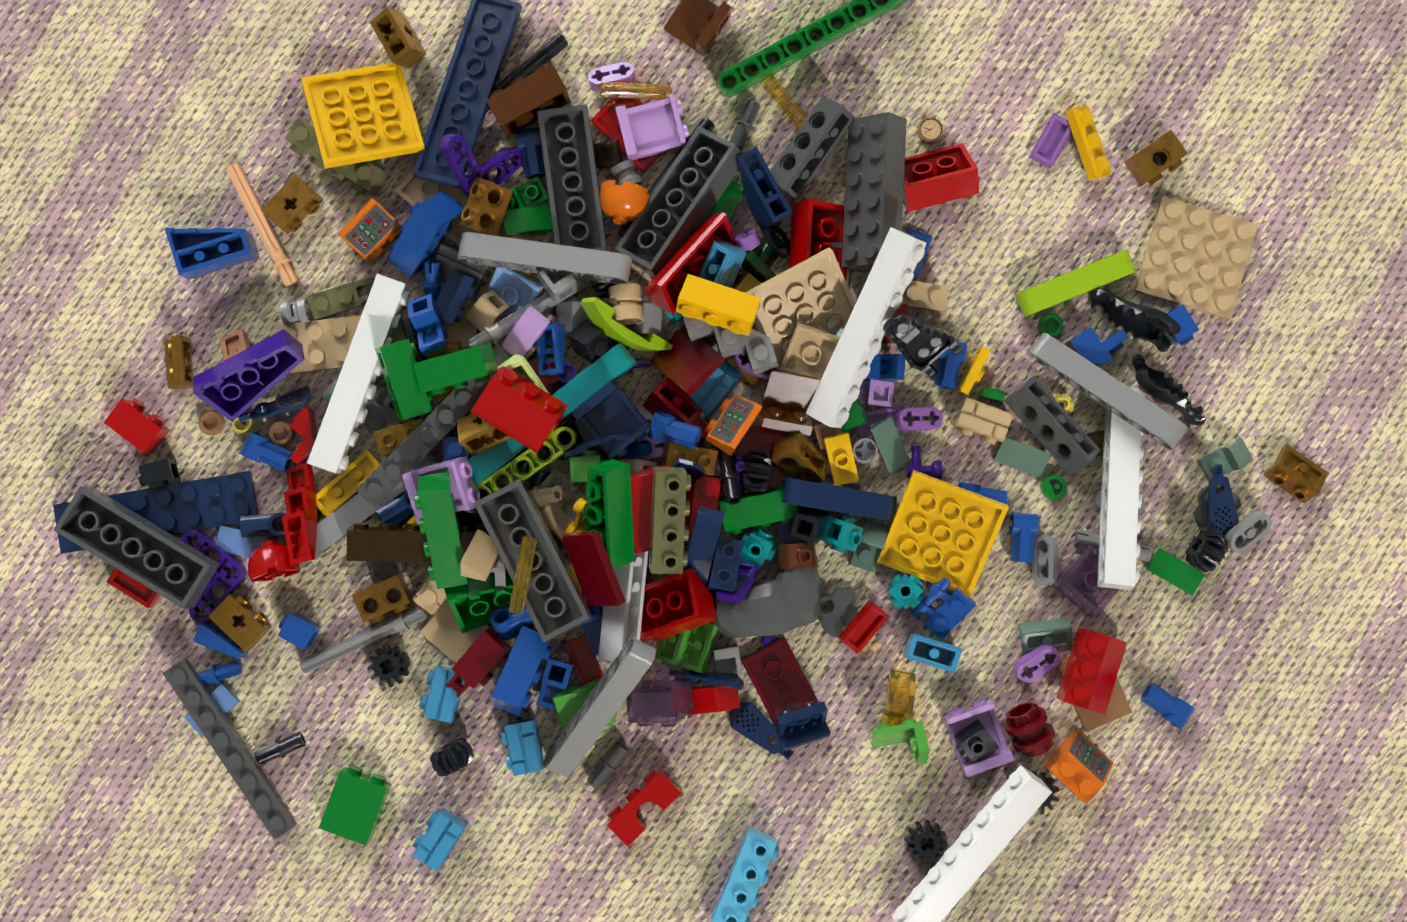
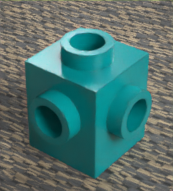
(842, 533)
(758, 547)
(913, 598)

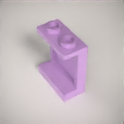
(652, 128)
(461, 483)
(961, 718)

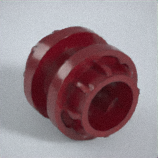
(1029, 729)

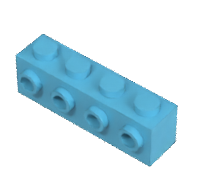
(745, 877)

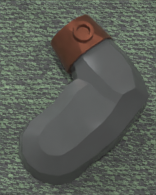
(776, 603)

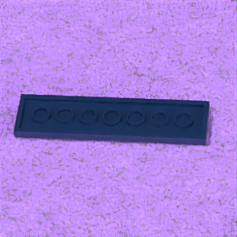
(468, 85)
(185, 505)

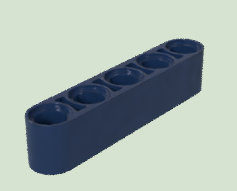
(839, 499)
(704, 541)

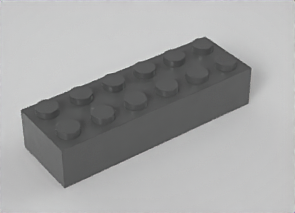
(572, 177)
(872, 187)
(681, 201)
(136, 547)
(552, 592)

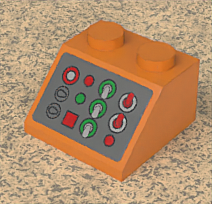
(371, 231)
(733, 423)
(1080, 766)

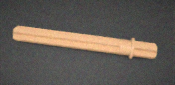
(262, 225)

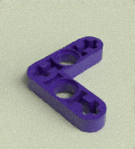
(467, 180)
(221, 578)

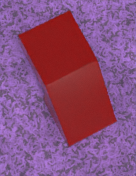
(306, 427)
(714, 699)

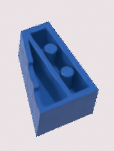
(423, 232)
(209, 250)
(520, 672)

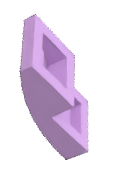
(525, 332)
(876, 393)

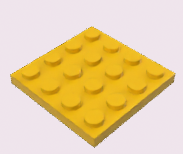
(362, 114)
(942, 532)

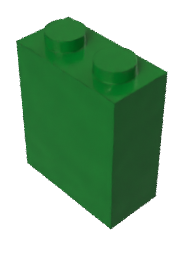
(355, 805)

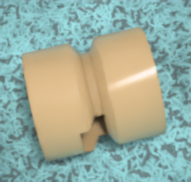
(625, 301)

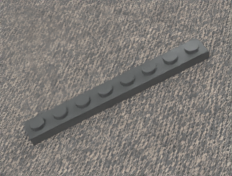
(424, 437)
(230, 748)

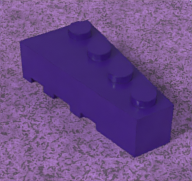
(248, 375)

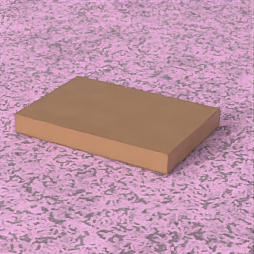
(1117, 706)

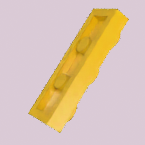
(1088, 143)
(344, 485)

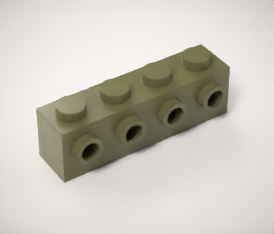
(364, 175)
(668, 520)

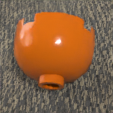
(623, 202)

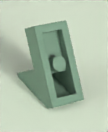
(1231, 456)
(872, 542)

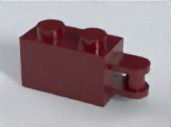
(673, 401)
(479, 662)

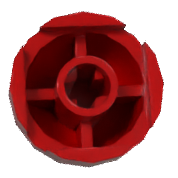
(270, 562)

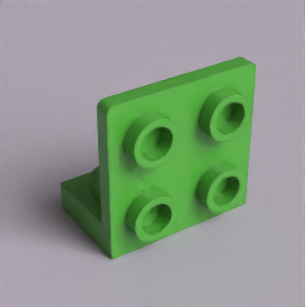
(908, 731)

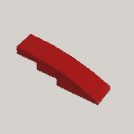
(301, 516)

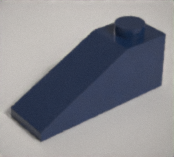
(761, 190)

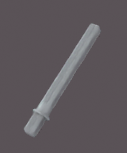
(503, 327)
(363, 639)

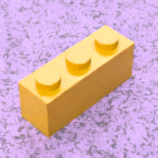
(718, 305)

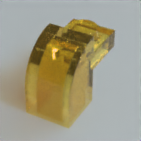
(899, 698)

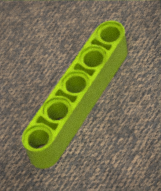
(1075, 283)
(537, 464)

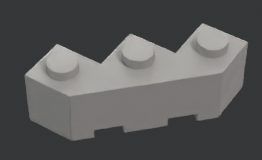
(572, 315)
(756, 344)

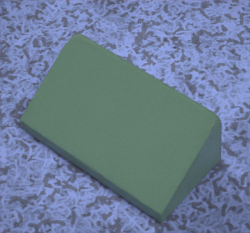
(889, 444)
(1022, 457)
(1052, 632)

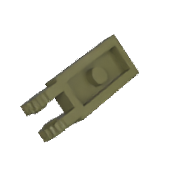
(338, 299)

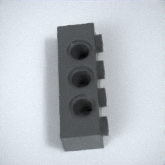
(811, 146)
(1052, 425)

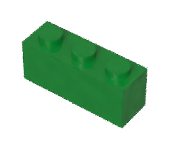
(456, 369)
(401, 380)
(757, 510)

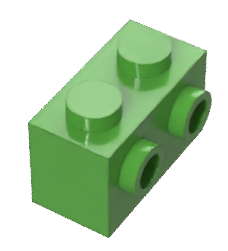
(580, 465)

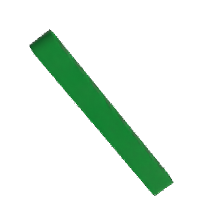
(804, 42)

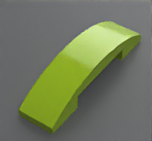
(601, 316)

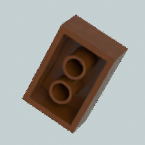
(518, 104)

